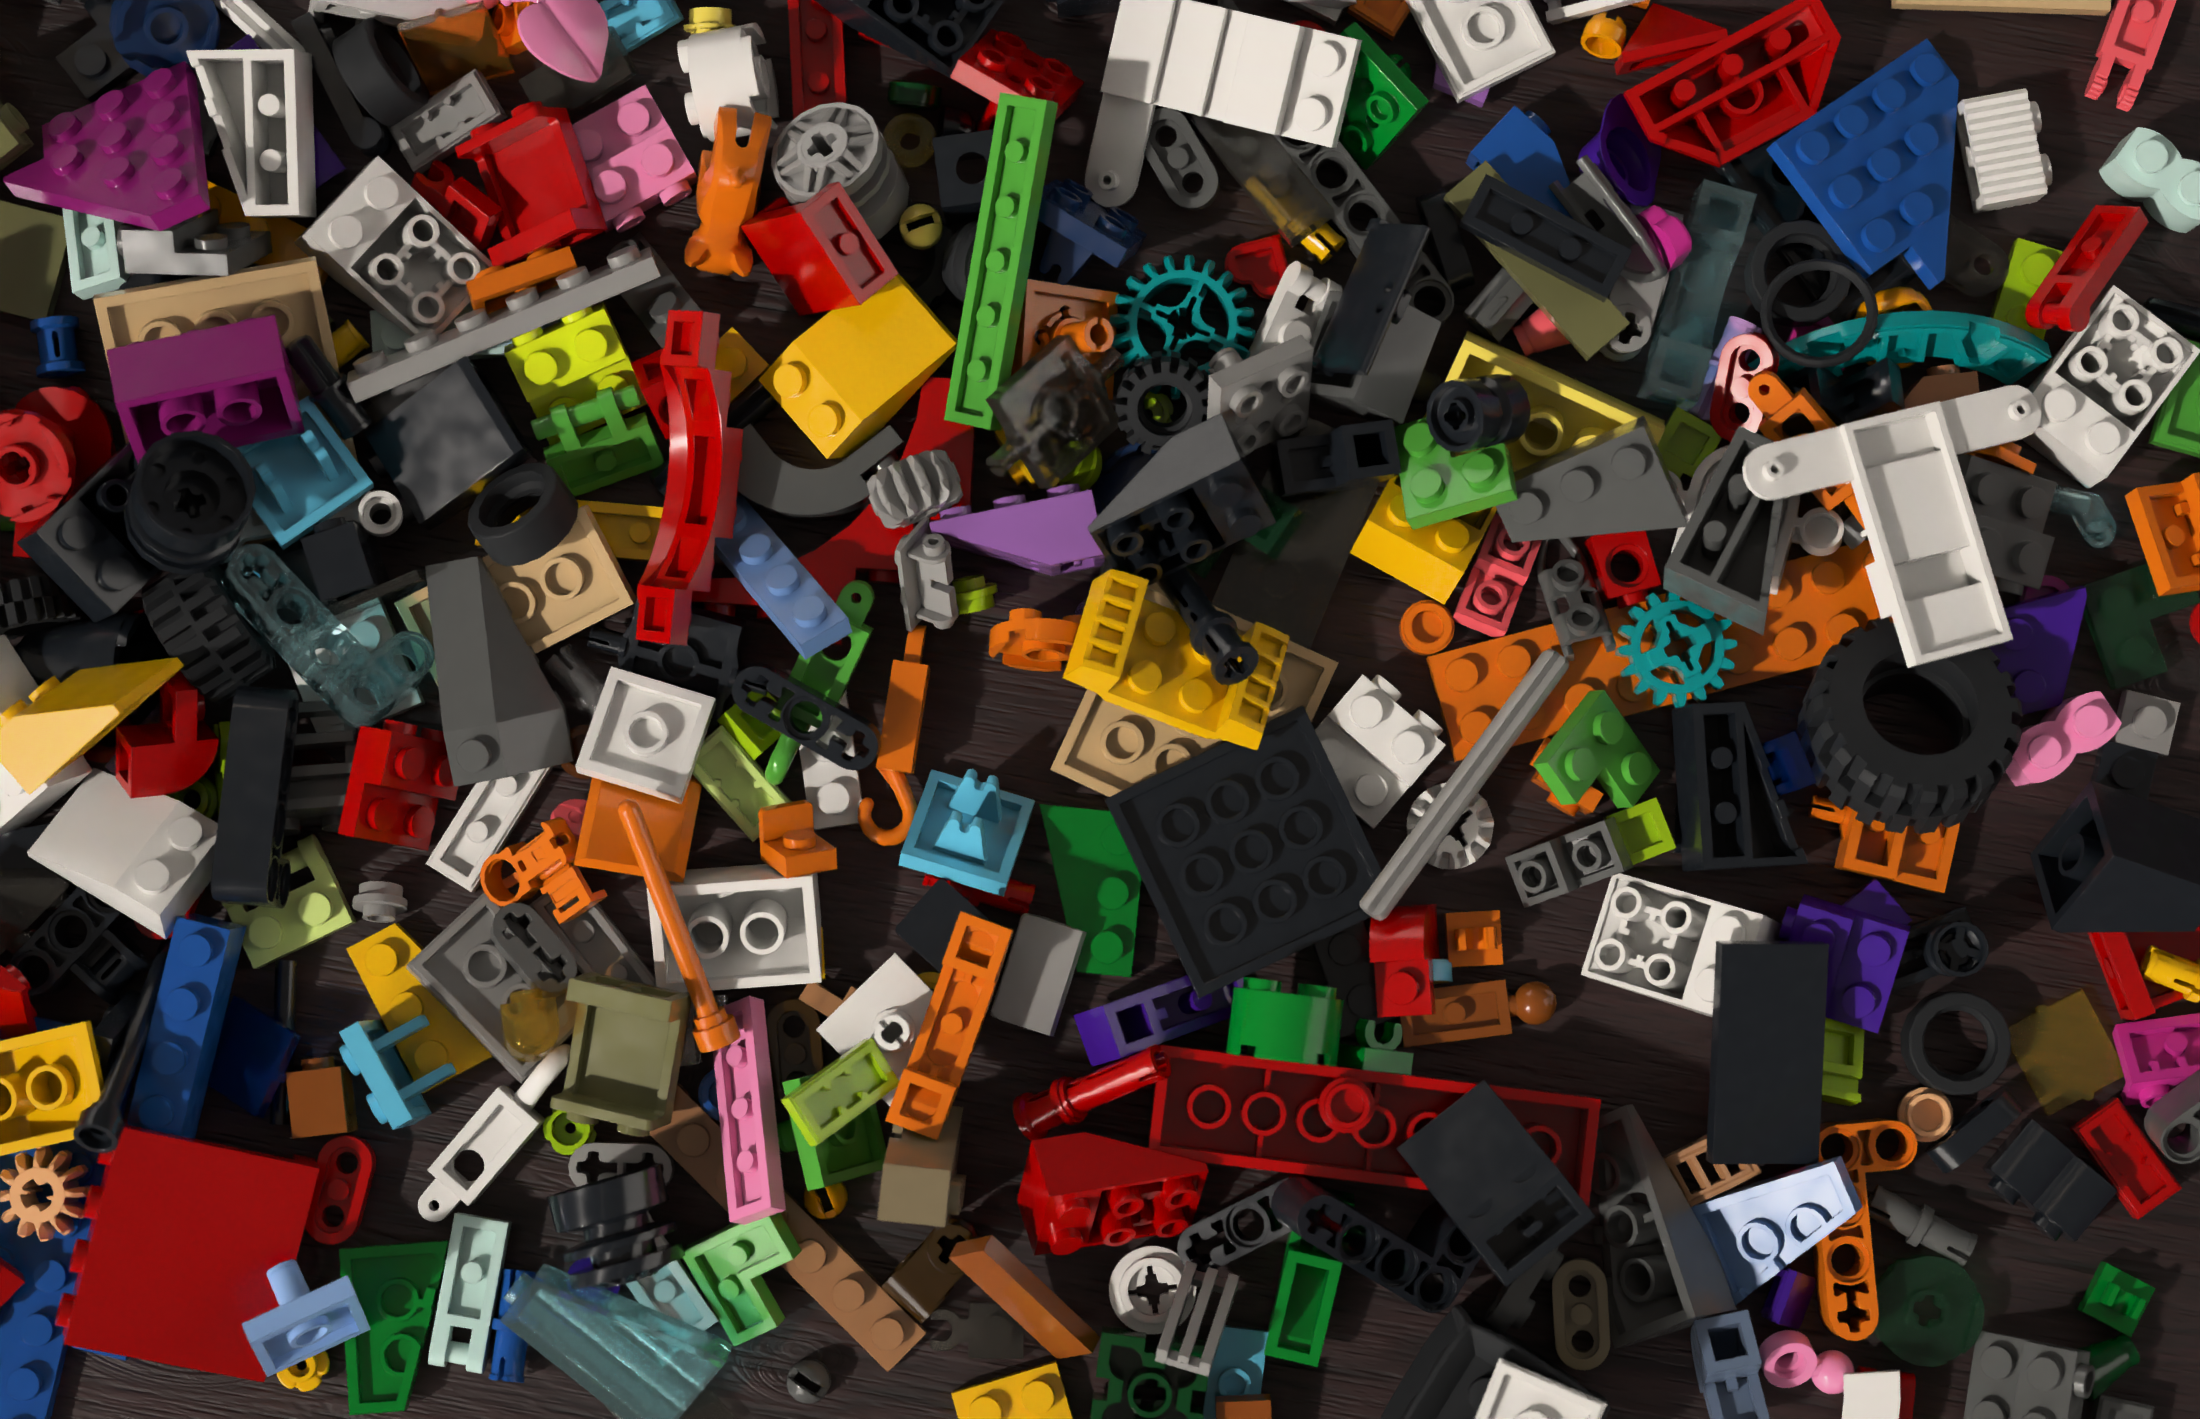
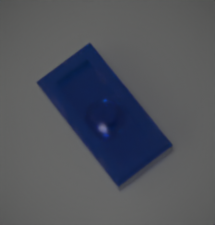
(1788, 764)

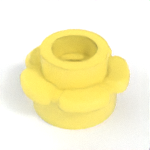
(708, 19)

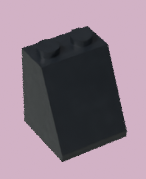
(446, 444)
(2120, 866)

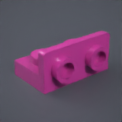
(2157, 1056)

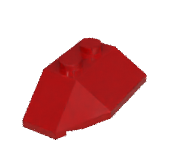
(1741, 86)

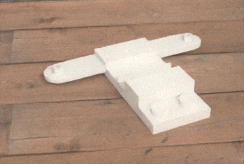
(1218, 68)
(1914, 510)

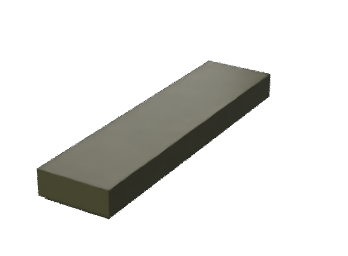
(1577, 315)

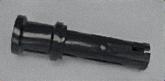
(1211, 631)

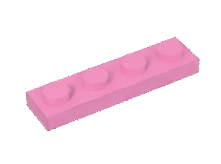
(749, 1118)

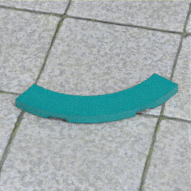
(1911, 335)

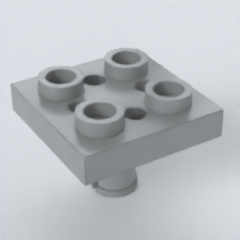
(1262, 394)

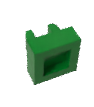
(1375, 1054)
(2116, 1299)

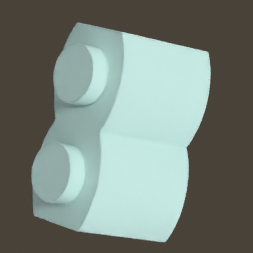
(2152, 171)

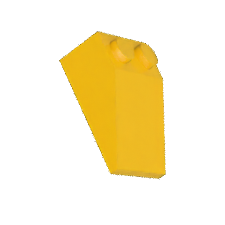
(859, 367)
(74, 716)
(46, 1085)

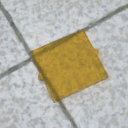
(2064, 1052)

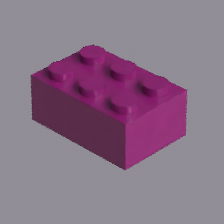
(207, 380)

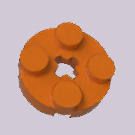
(1033, 641)

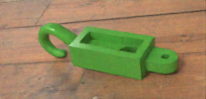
(824, 675)

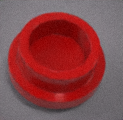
(1346, 1105)

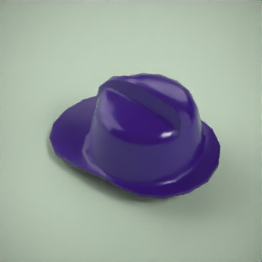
(1625, 154)

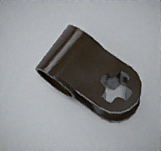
(927, 1273)

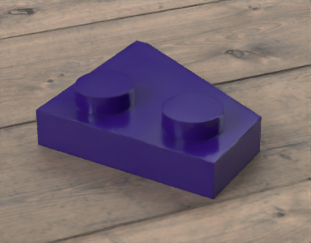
(2041, 646)

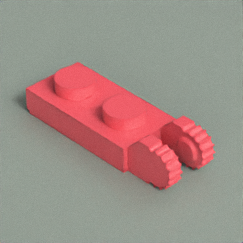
(2132, 42)

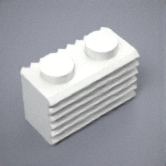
(2002, 150)

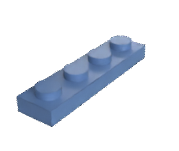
(781, 583)

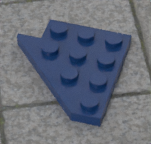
(1882, 165)

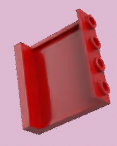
(184, 1250)

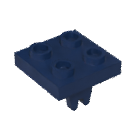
(1084, 230)

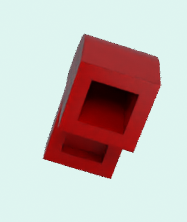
(169, 753)
(1402, 960)

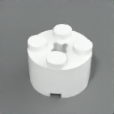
(730, 74)

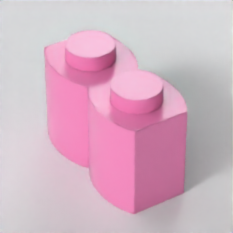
(2065, 730)

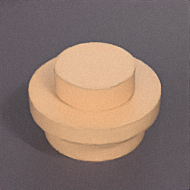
(1926, 1113)

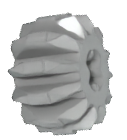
(914, 488)

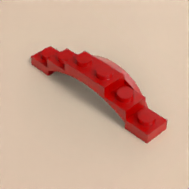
(699, 482)

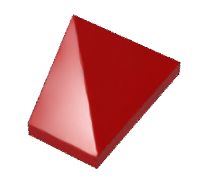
(1666, 38)

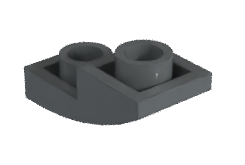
(1569, 862)

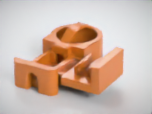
(544, 867)

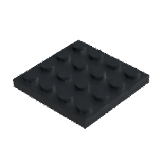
(1248, 852)

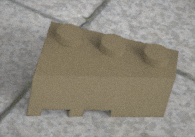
(921, 1176)

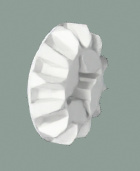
(1476, 831)
(1131, 1272)

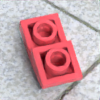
(1495, 581)

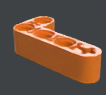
(1859, 1158)

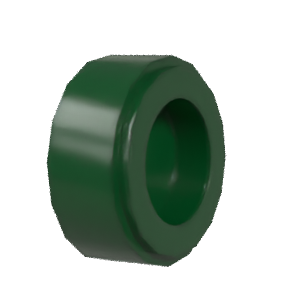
(914, 96)

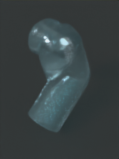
(2088, 513)

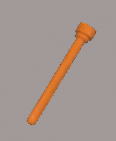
(713, 1025)

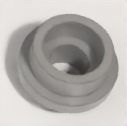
(380, 901)

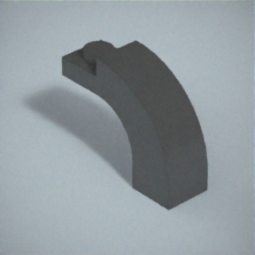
(812, 493)

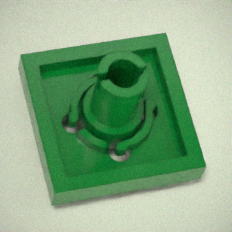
(1379, 101)

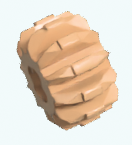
(24, 1184)

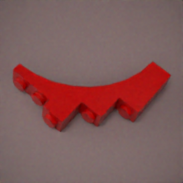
(866, 543)

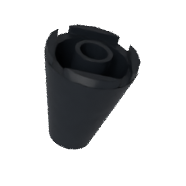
(86, 644)

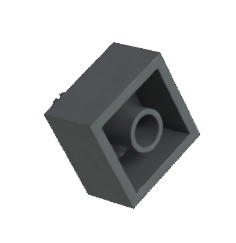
(1395, 373)

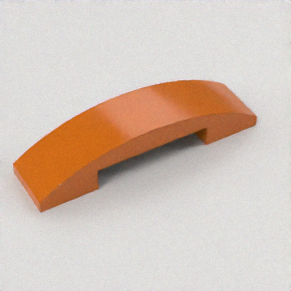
(950, 1025)

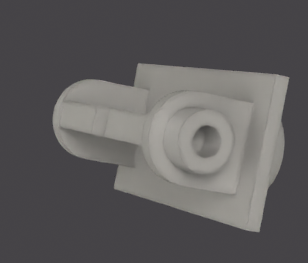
(925, 578)

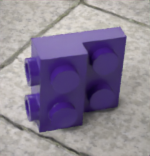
(1860, 957)

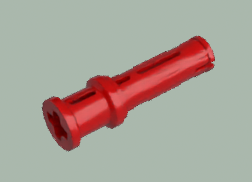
(1071, 1099)

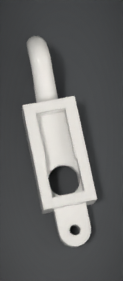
(496, 1134)

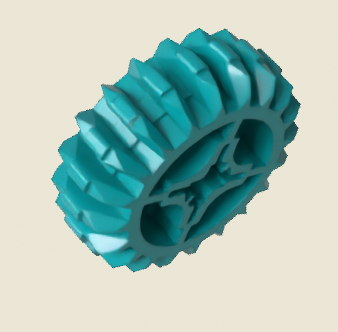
(1160, 316)

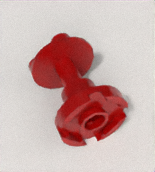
(49, 449)

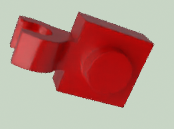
(459, 203)

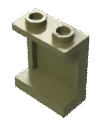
(623, 1053)

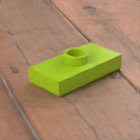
(840, 1091)

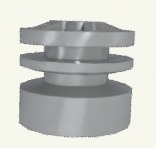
(845, 147)

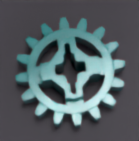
(1685, 672)

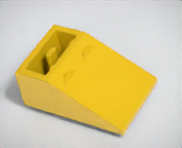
(1423, 558)

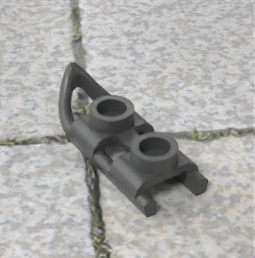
(1595, 192)
(1569, 580)

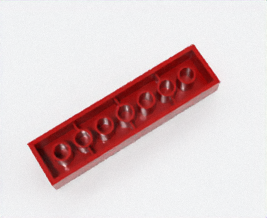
(1269, 1118)

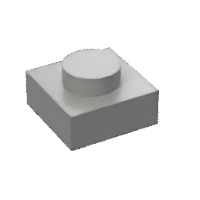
(2146, 722)

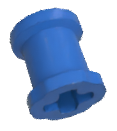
(68, 362)

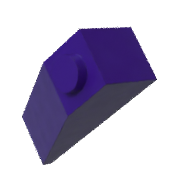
(1150, 1018)

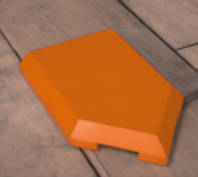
(604, 840)

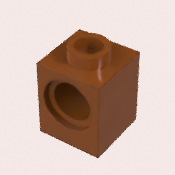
(321, 1098)

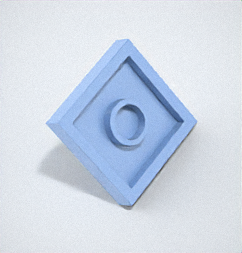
(305, 1319)

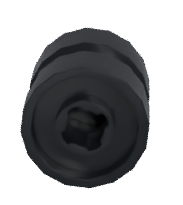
(1478, 412)

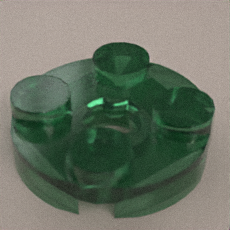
(1953, 1292)

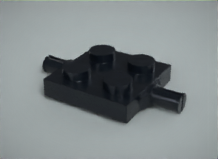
(703, 666)

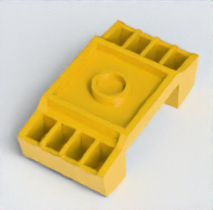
(1144, 662)

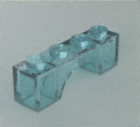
(1694, 296)

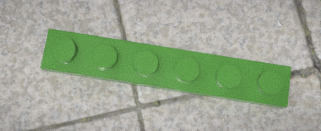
(1000, 257)

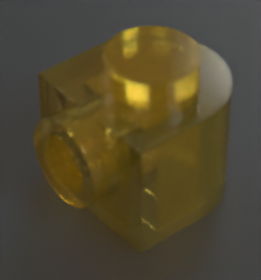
(529, 1025)

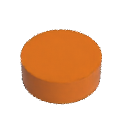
(1426, 627)

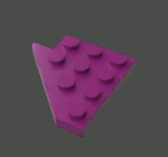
(126, 155)

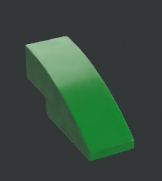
(1304, 1298)

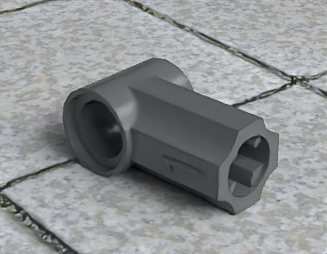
(1497, 307)

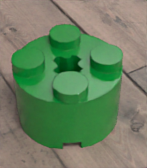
(1285, 1024)

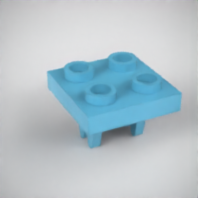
(303, 477)
(967, 831)
(394, 1092)

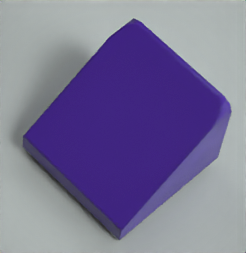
(1788, 1298)

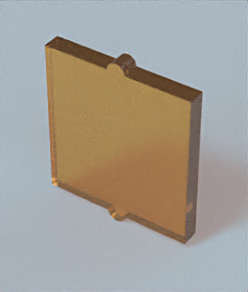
(454, 44)

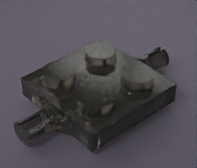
(1054, 411)

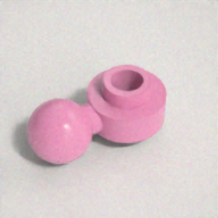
(1791, 1361)

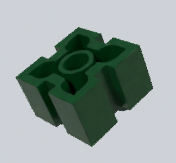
(1128, 1364)

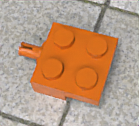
(2169, 532)
(1890, 856)

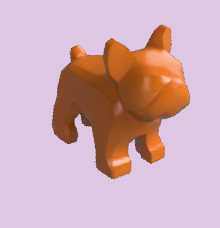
(728, 196)

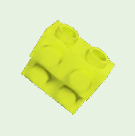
(571, 363)

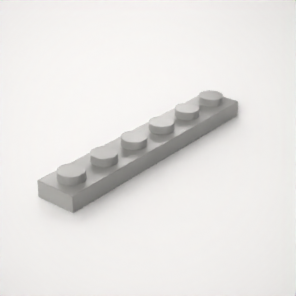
(480, 330)

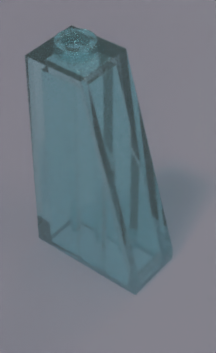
(613, 1346)

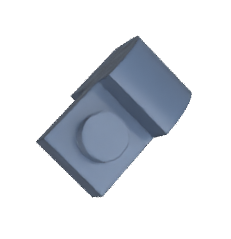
(1728, 1366)

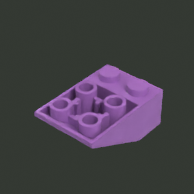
(1034, 535)

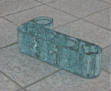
(322, 630)

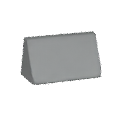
(1038, 973)

